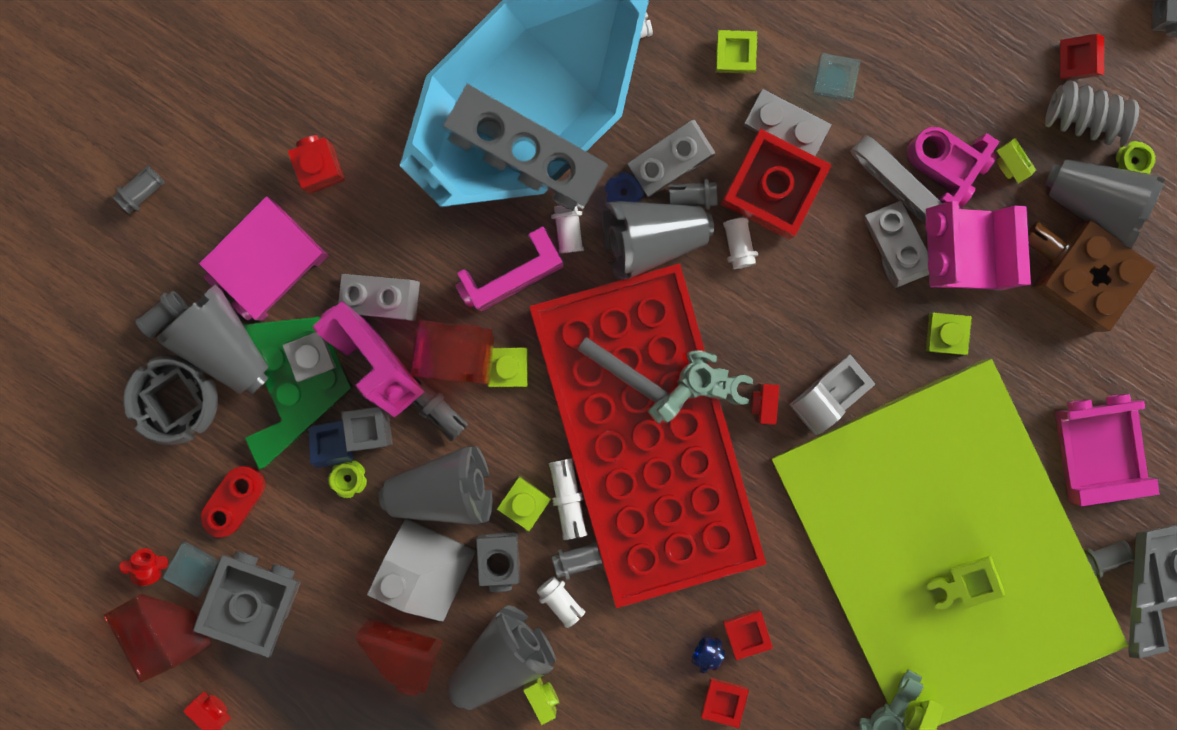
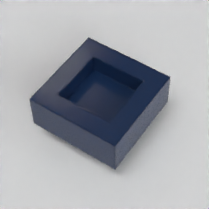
(328, 445)

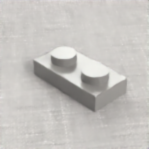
(787, 122)

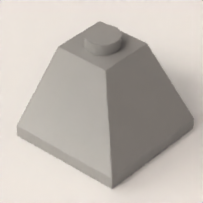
(421, 571)

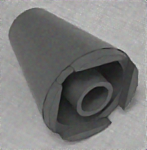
(1106, 195)
(651, 234)
(217, 343)
(441, 490)
(500, 660)

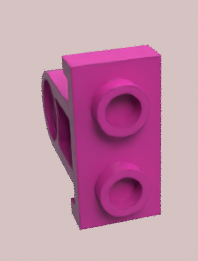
(955, 163)

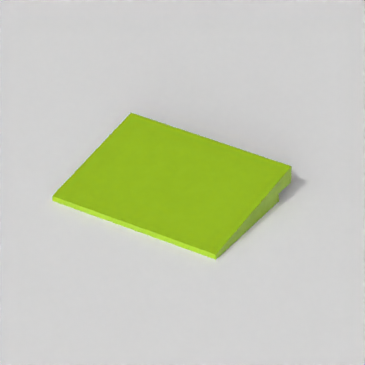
(931, 489)

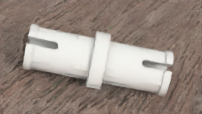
(568, 499)

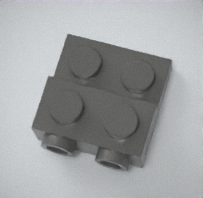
(247, 603)

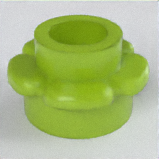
(1141, 151)
(343, 488)

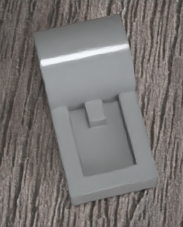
(671, 158)
(899, 243)
(380, 296)
(831, 395)

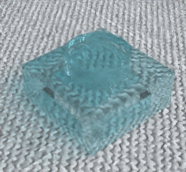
(836, 77)
(191, 569)

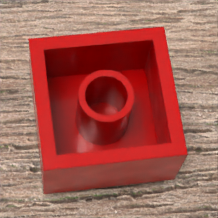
(775, 184)

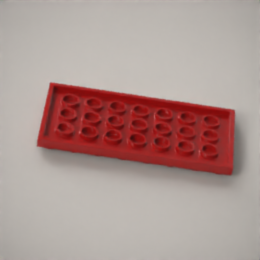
(656, 493)

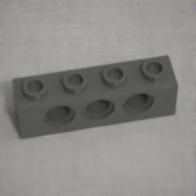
(477, 107)

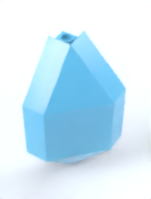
(544, 59)

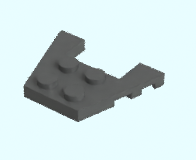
(1152, 590)

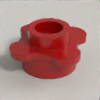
(144, 567)

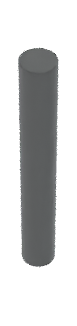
(622, 371)

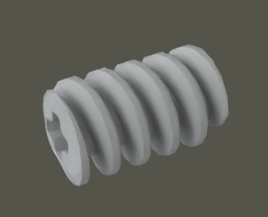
(1093, 111)

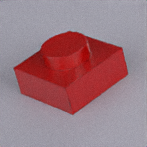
(1082, 57)
(765, 403)
(748, 634)
(724, 702)
(208, 712)

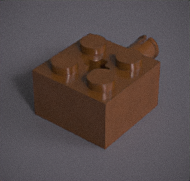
(1067, 278)

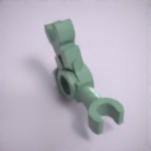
(697, 380)
(893, 716)

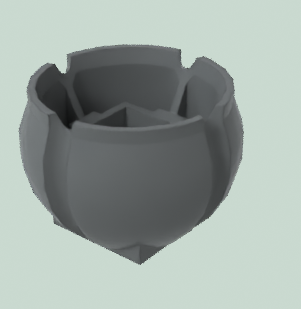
(150, 414)

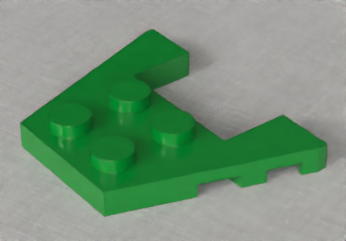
(296, 402)

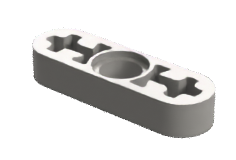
(894, 177)

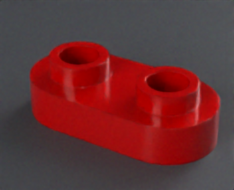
(232, 501)

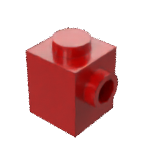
(316, 164)

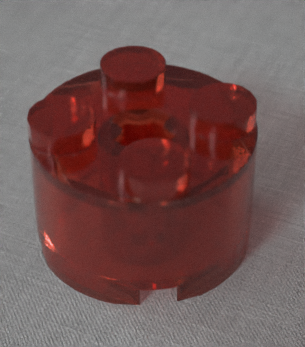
(452, 352)

